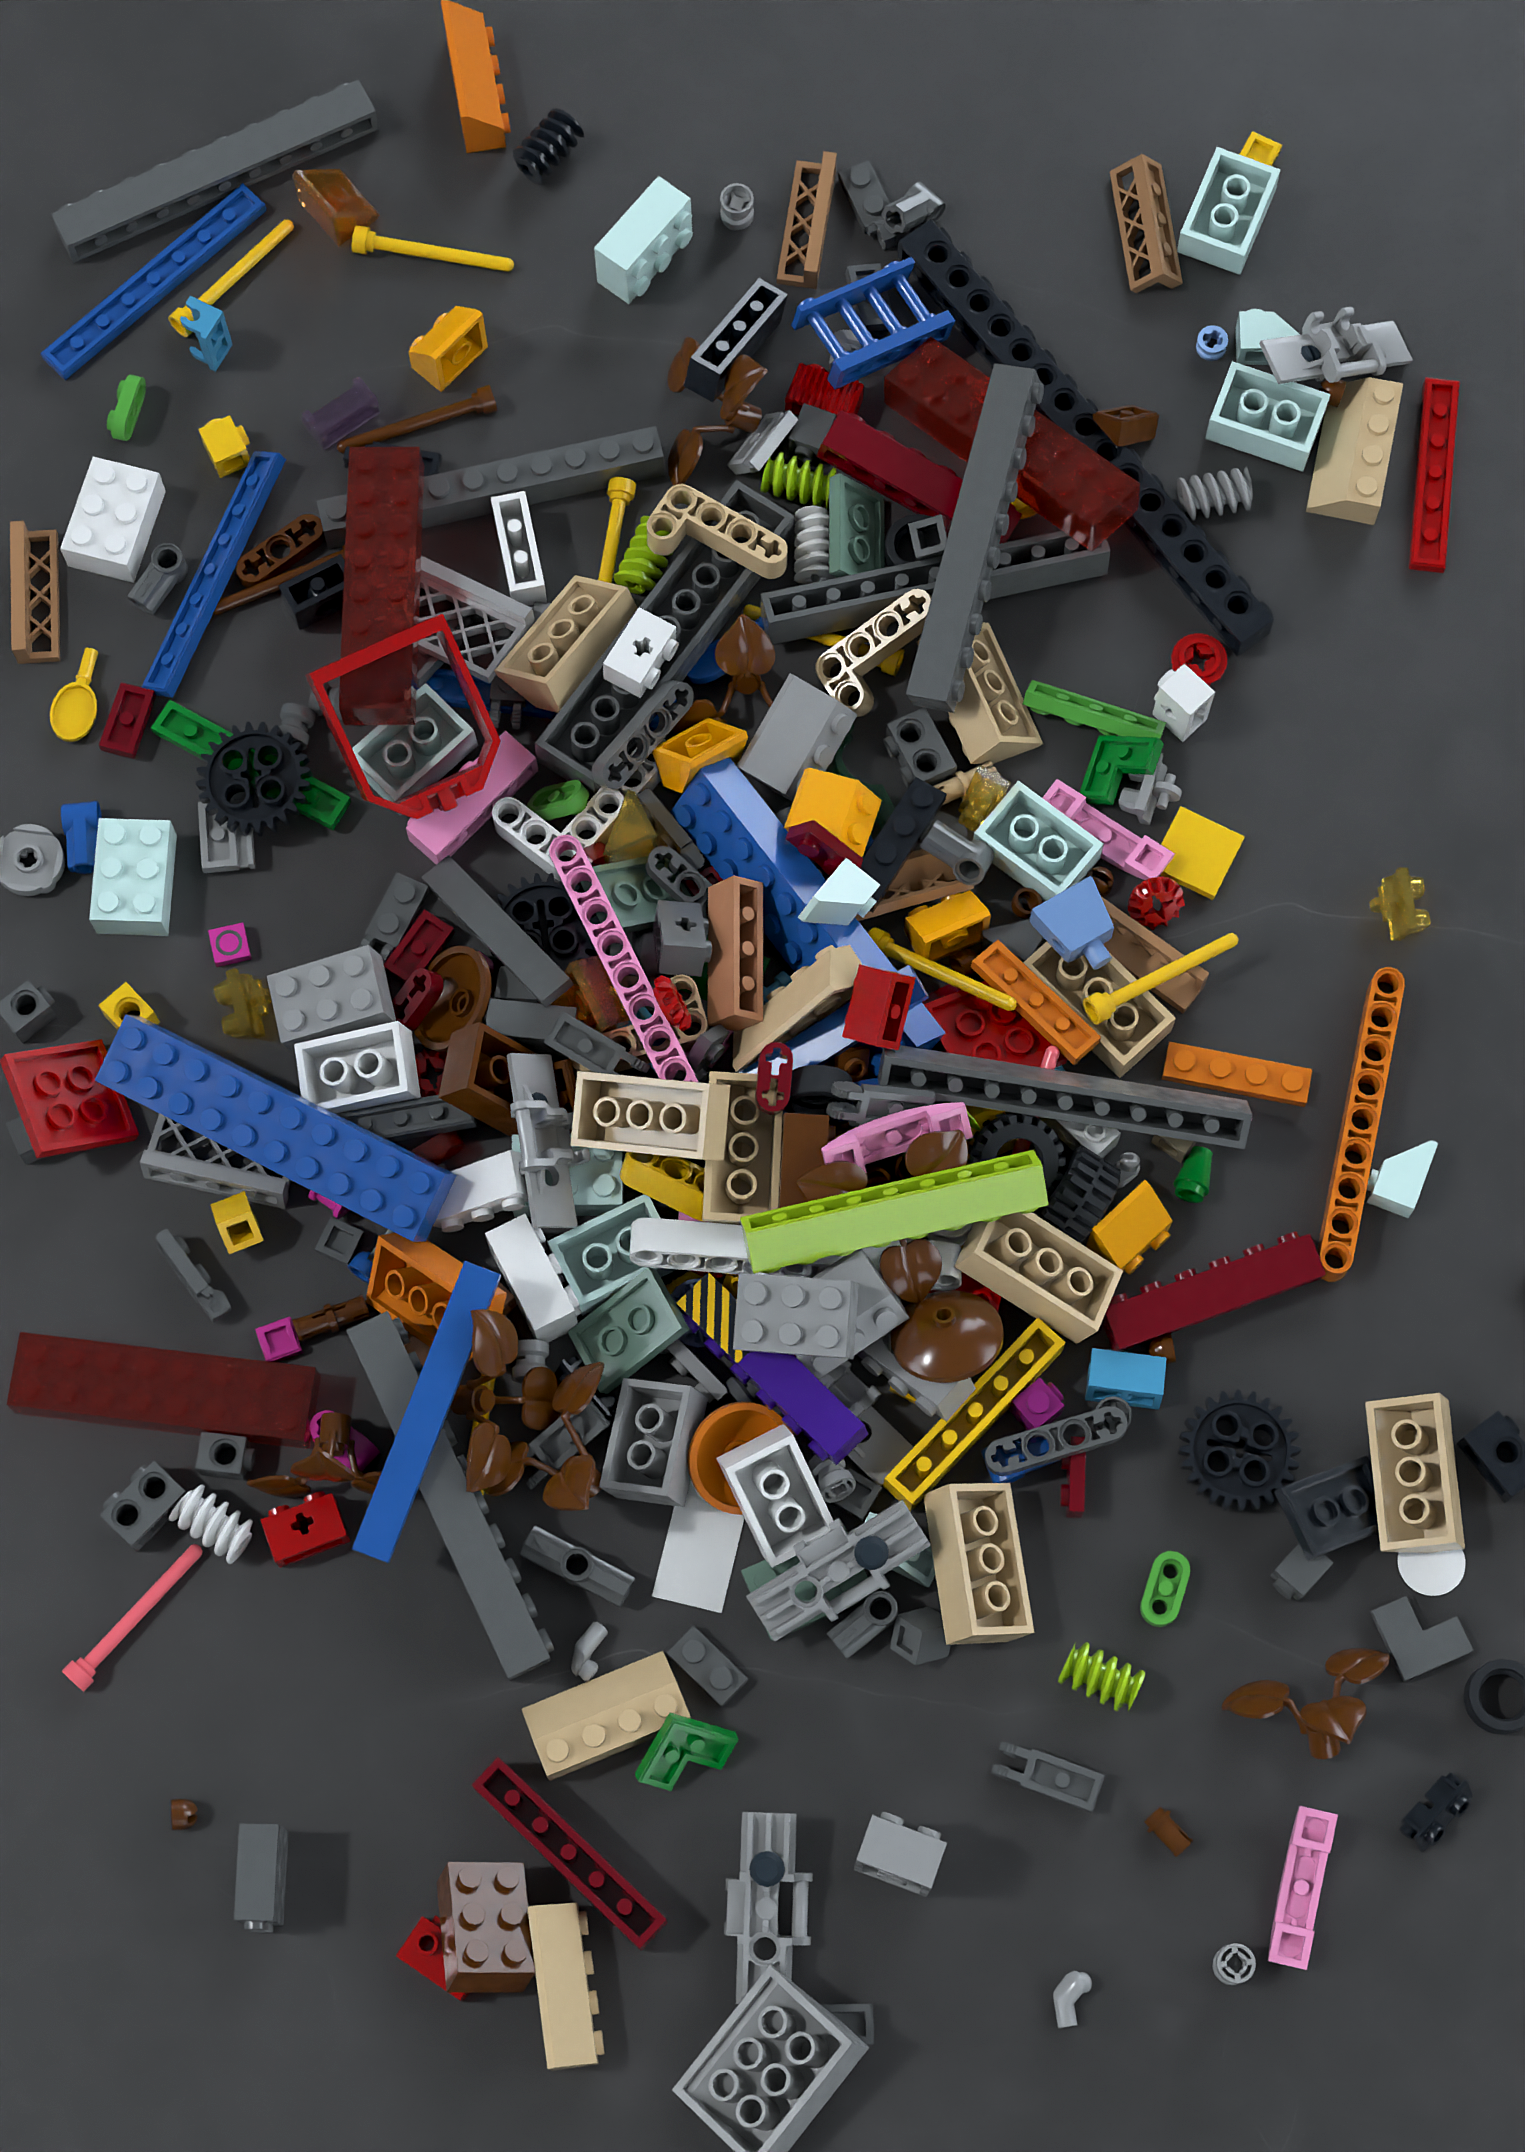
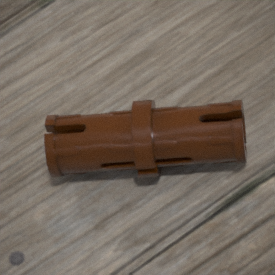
(331, 1318)

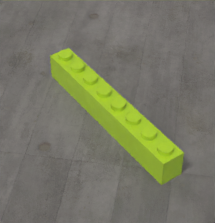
(894, 1212)

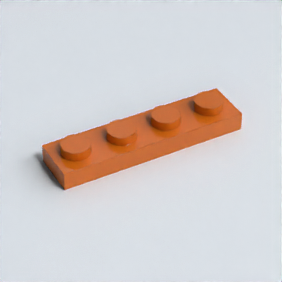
(1036, 1002)
(1237, 1074)

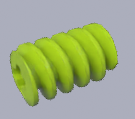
(797, 480)
(640, 562)
(1102, 1676)

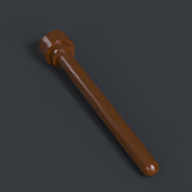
(480, 401)
(268, 586)

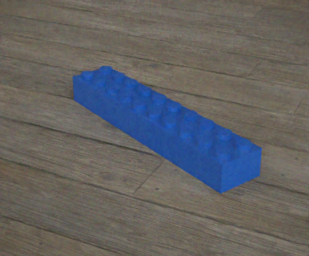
(748, 841)
(276, 1128)

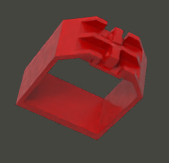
(441, 793)

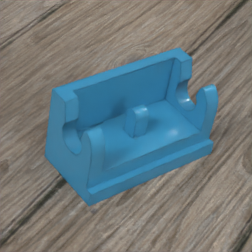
(210, 330)
(1126, 1375)

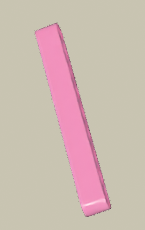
(620, 965)

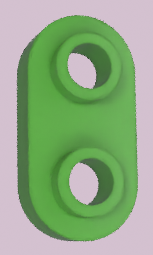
(130, 399)
(559, 800)
(1165, 1590)

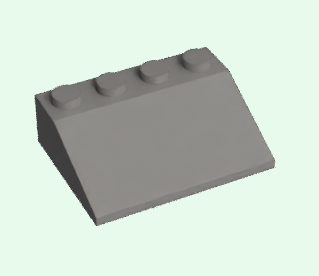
(770, 2067)

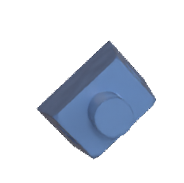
(1076, 923)

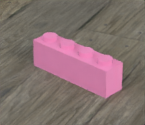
(445, 832)

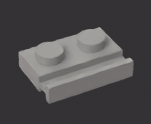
(762, 442)
(220, 847)

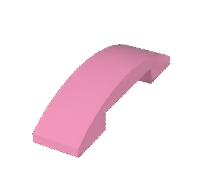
(1121, 847)
(895, 1133)
(1301, 1887)

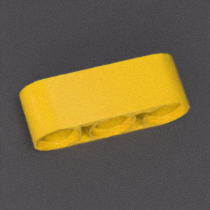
(667, 1180)

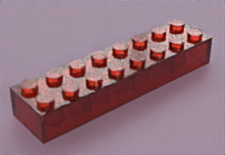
(1060, 475)
(382, 582)
(163, 1389)

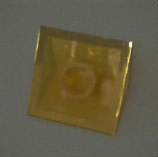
(631, 833)

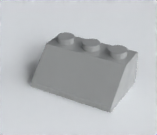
(796, 734)
(877, 1309)

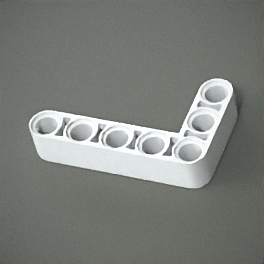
(590, 818)

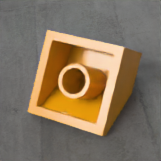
(449, 346)
(695, 748)
(838, 805)
(947, 925)
(1131, 1229)

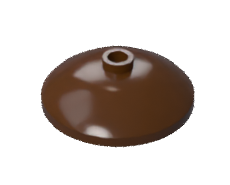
(463, 996)
(948, 1337)

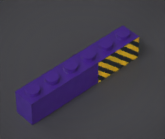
(779, 1377)

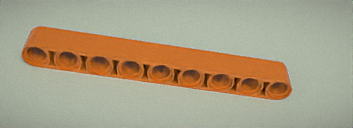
(1364, 1106)

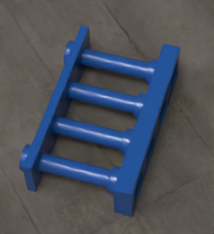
(874, 352)

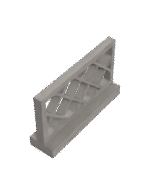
(474, 599)
(208, 1174)

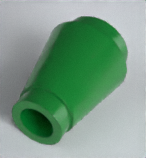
(1194, 1177)

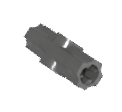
(599, 1577)

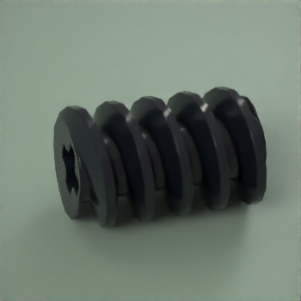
(545, 142)

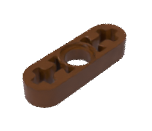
(294, 528)

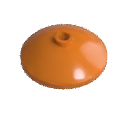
(718, 1434)

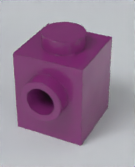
(1037, 1405)

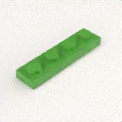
(1083, 710)

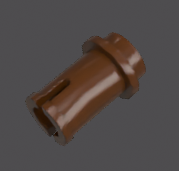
(1168, 1831)

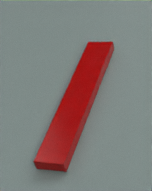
(1434, 475)

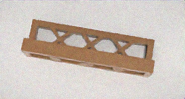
(817, 219)
(1156, 222)
(21, 589)
(919, 873)
(1145, 952)

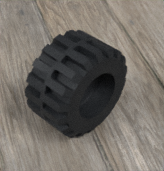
(1014, 1126)
(1082, 1194)

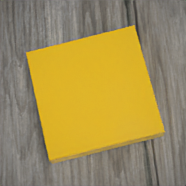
(1201, 852)

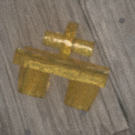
(982, 797)
(1397, 904)
(249, 1004)

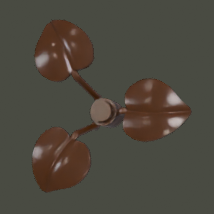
(735, 412)
(743, 653)
(916, 1265)
(493, 1347)
(321, 1464)
(578, 1477)
(1322, 1721)

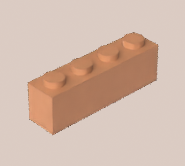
(736, 954)

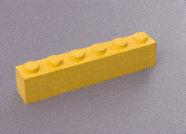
(989, 1401)

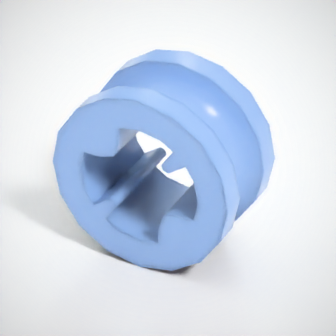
(1205, 336)

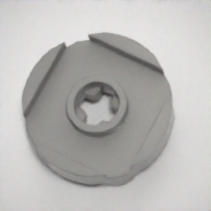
(40, 876)

